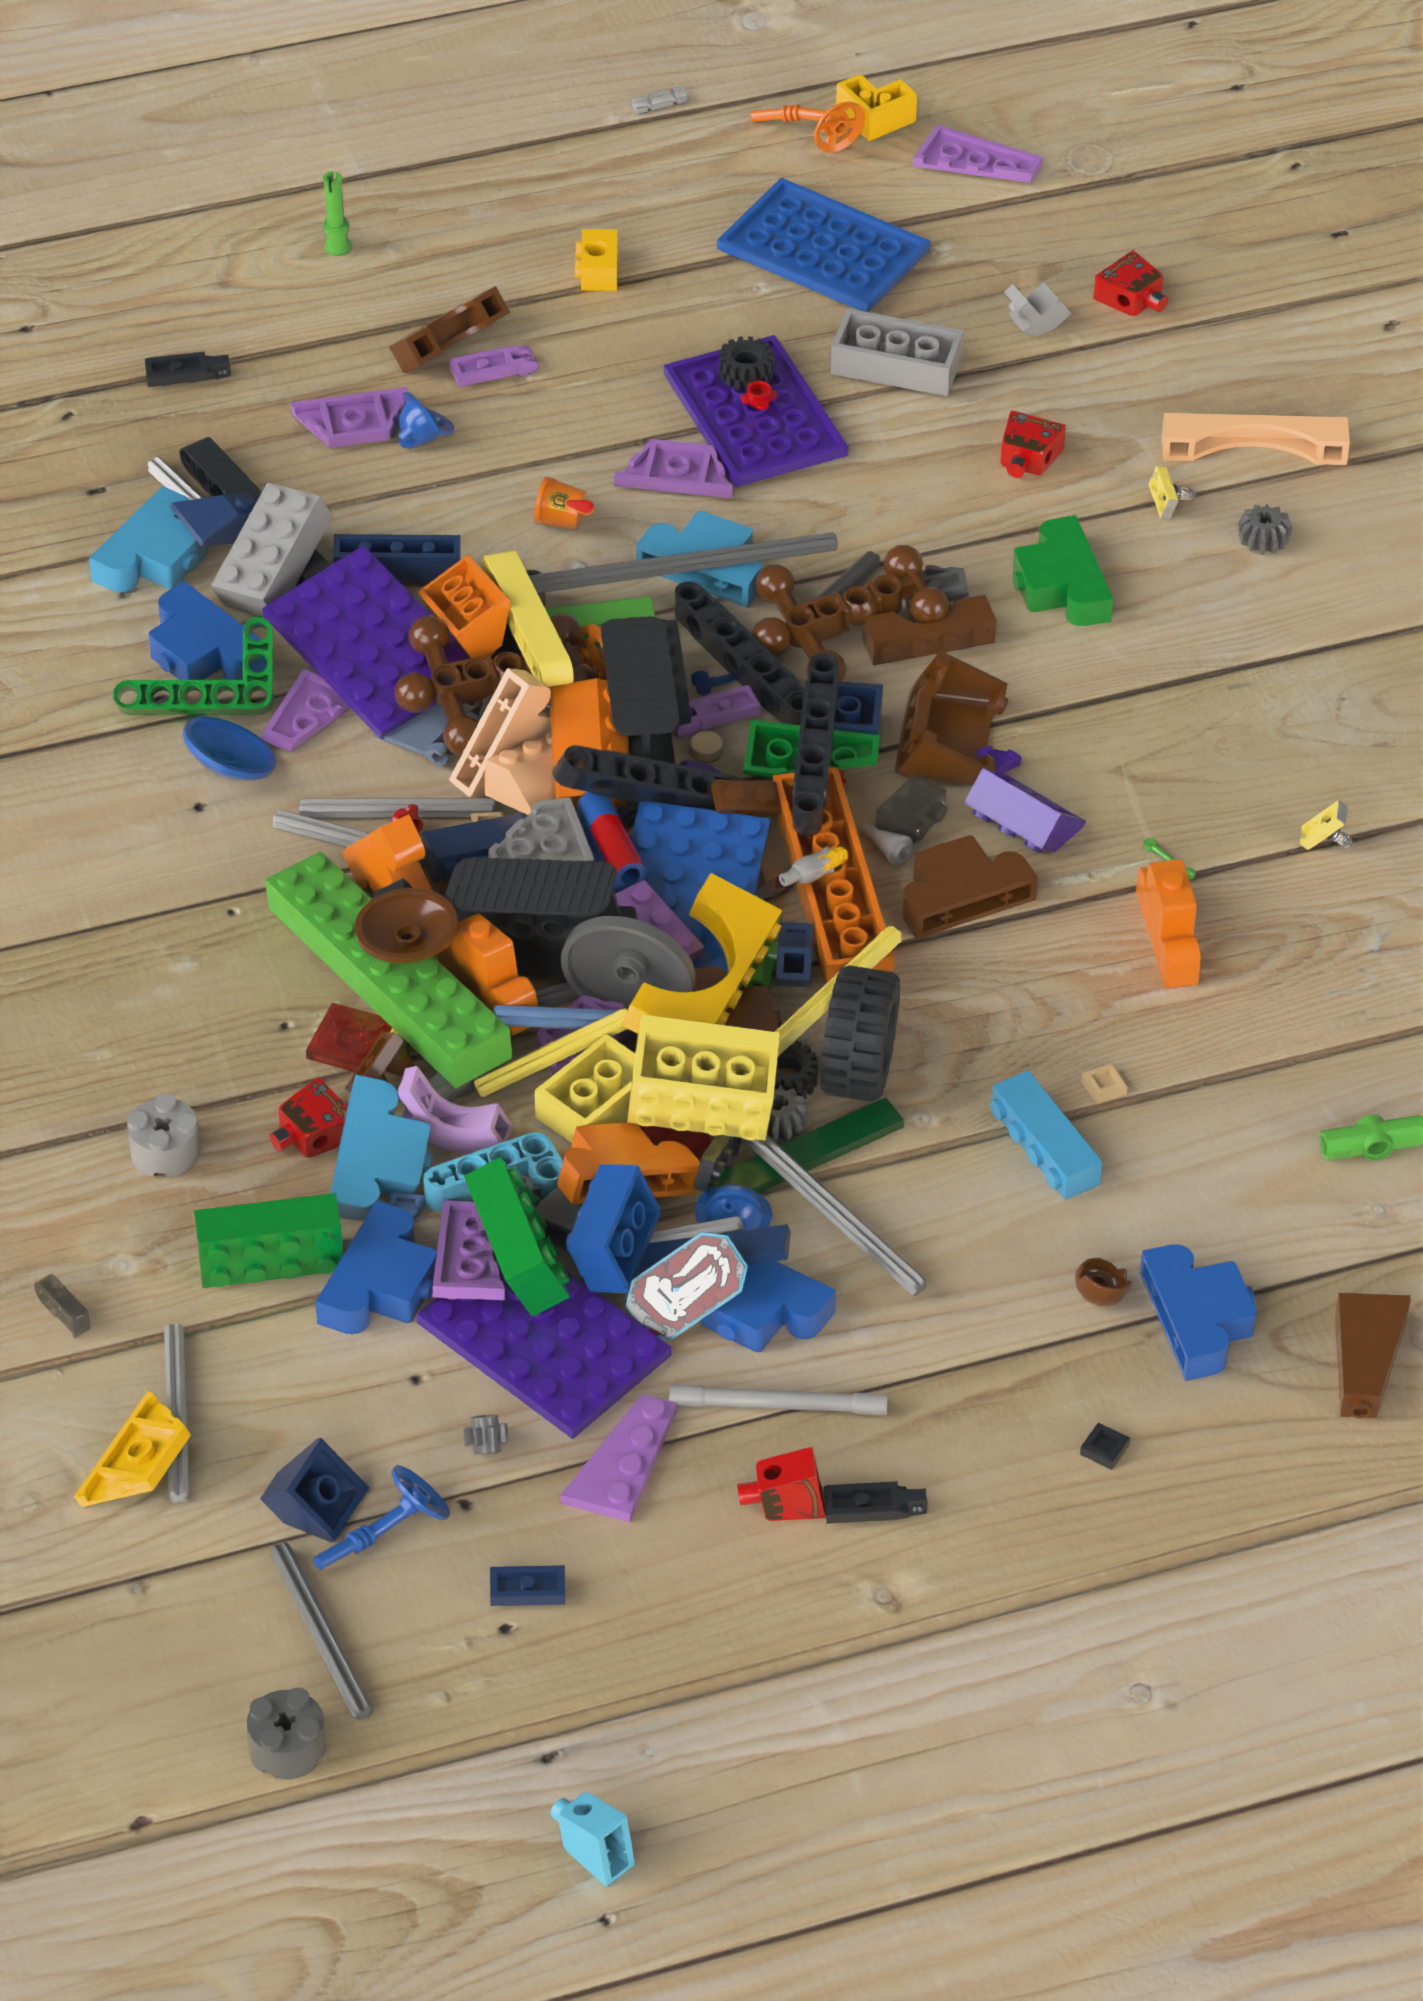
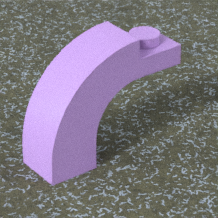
(452, 1125)

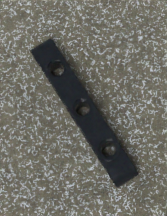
(739, 652)
(815, 744)
(636, 778)

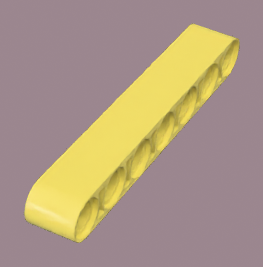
(529, 620)

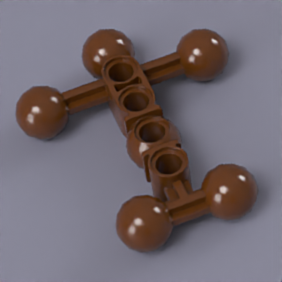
(831, 615)
(469, 678)

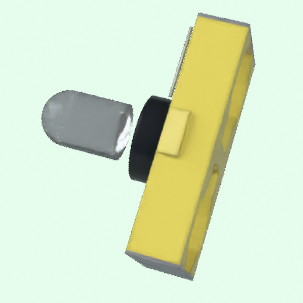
(1167, 494)
(1326, 826)

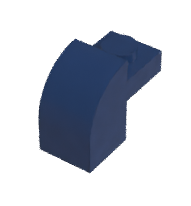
(794, 955)

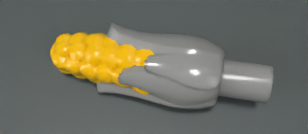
(814, 866)

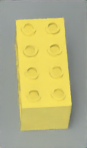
(703, 1077)

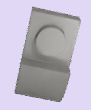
(1038, 312)

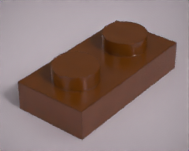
(746, 798)

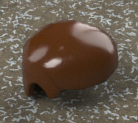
(1101, 1282)

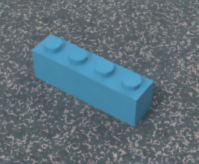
(1046, 1135)

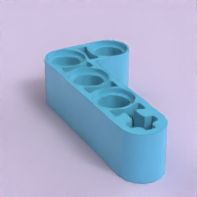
(530, 1154)

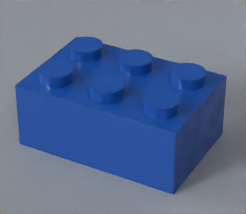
(613, 1228)

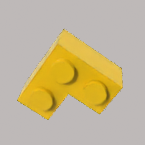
(884, 107)

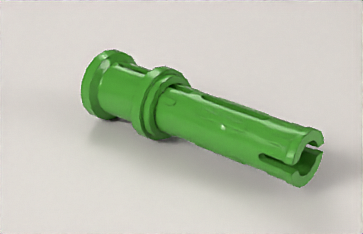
(335, 224)

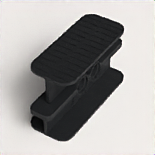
(641, 685)
(535, 903)

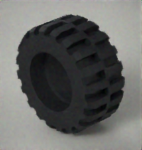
(860, 1033)

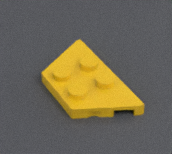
(136, 1455)

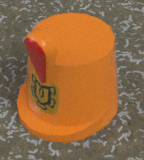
(561, 505)

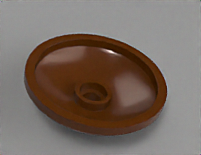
(406, 925)

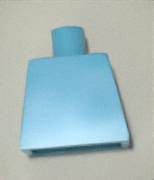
(595, 1836)

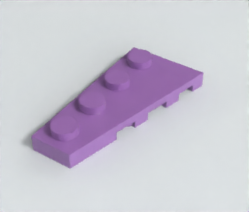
(972, 155)
(465, 1256)
(623, 1463)

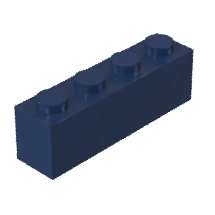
(407, 557)
(452, 844)

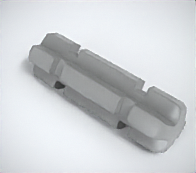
(659, 100)

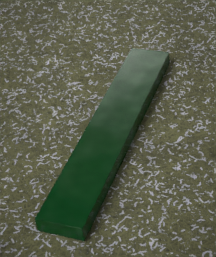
(819, 1145)

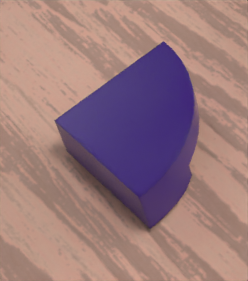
(1003, 760)

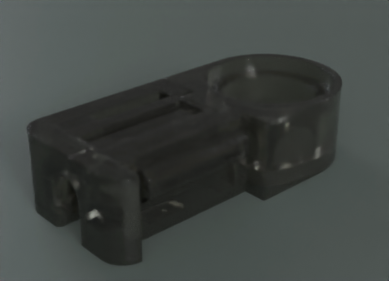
(63, 1304)

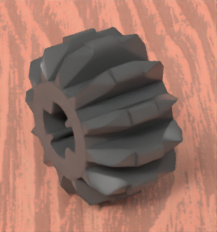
(1264, 529)
(787, 1114)

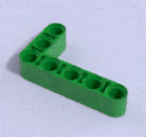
(210, 689)

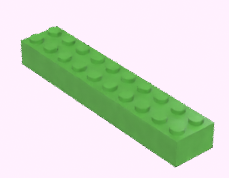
(415, 998)

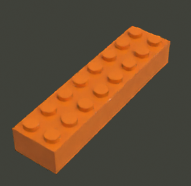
(842, 902)

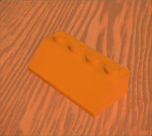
(469, 607)
(583, 718)

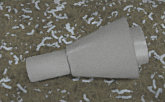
(894, 846)

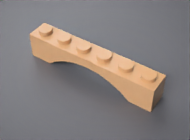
(1314, 438)

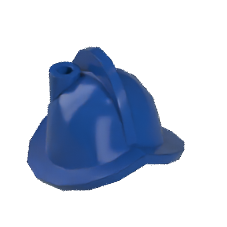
(420, 424)
(733, 1201)

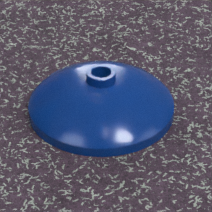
(228, 749)

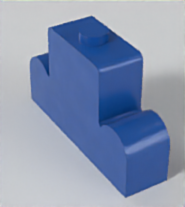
(198, 637)
(378, 1274)
(769, 1299)
(1198, 1307)

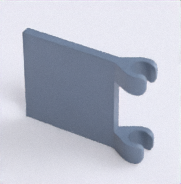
(424, 735)

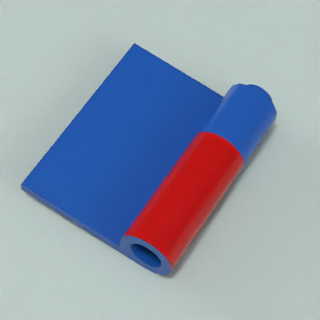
(609, 839)

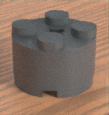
(286, 1733)

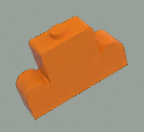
(388, 856)
(1170, 920)
(487, 966)
(667, 1168)

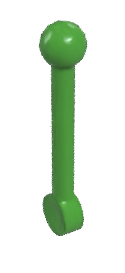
(1151, 845)

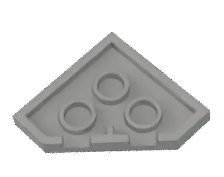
(546, 833)

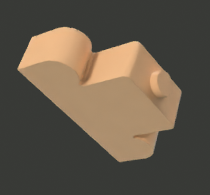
(510, 719)

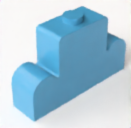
(705, 533)
(148, 546)
(377, 1149)

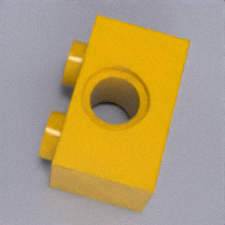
(598, 259)

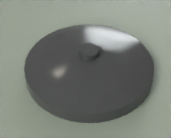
(618, 954)

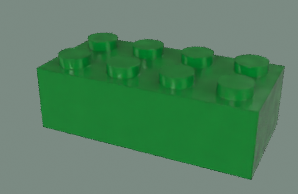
(518, 1235)
(268, 1240)

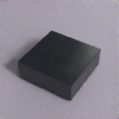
(1104, 1446)

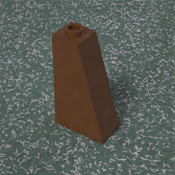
(1367, 1345)

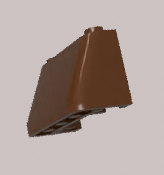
(948, 721)

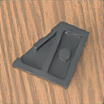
(949, 580)

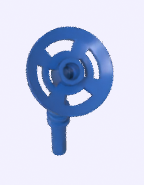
(415, 1498)

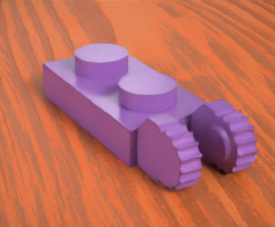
(493, 365)
(720, 710)

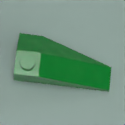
(774, 749)

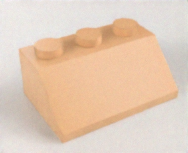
(522, 774)

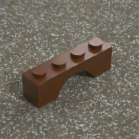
(449, 329)
(895, 639)

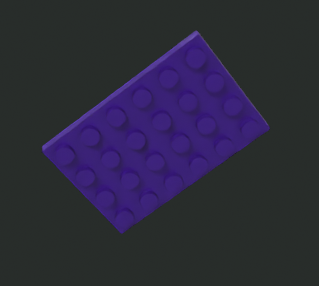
(750, 440)
(354, 634)
(560, 1362)

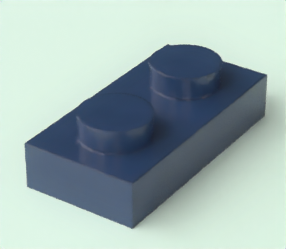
(527, 1585)

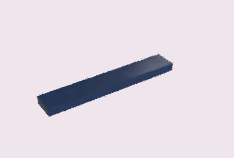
(754, 1246)

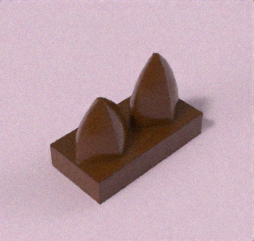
(384, 1055)

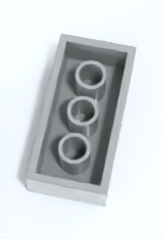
(897, 352)
(271, 548)

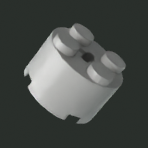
(163, 1136)

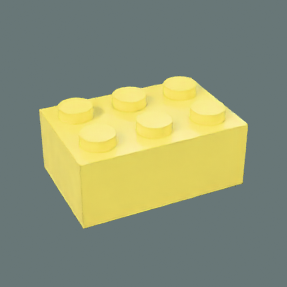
(588, 1089)

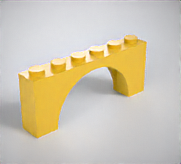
(742, 928)

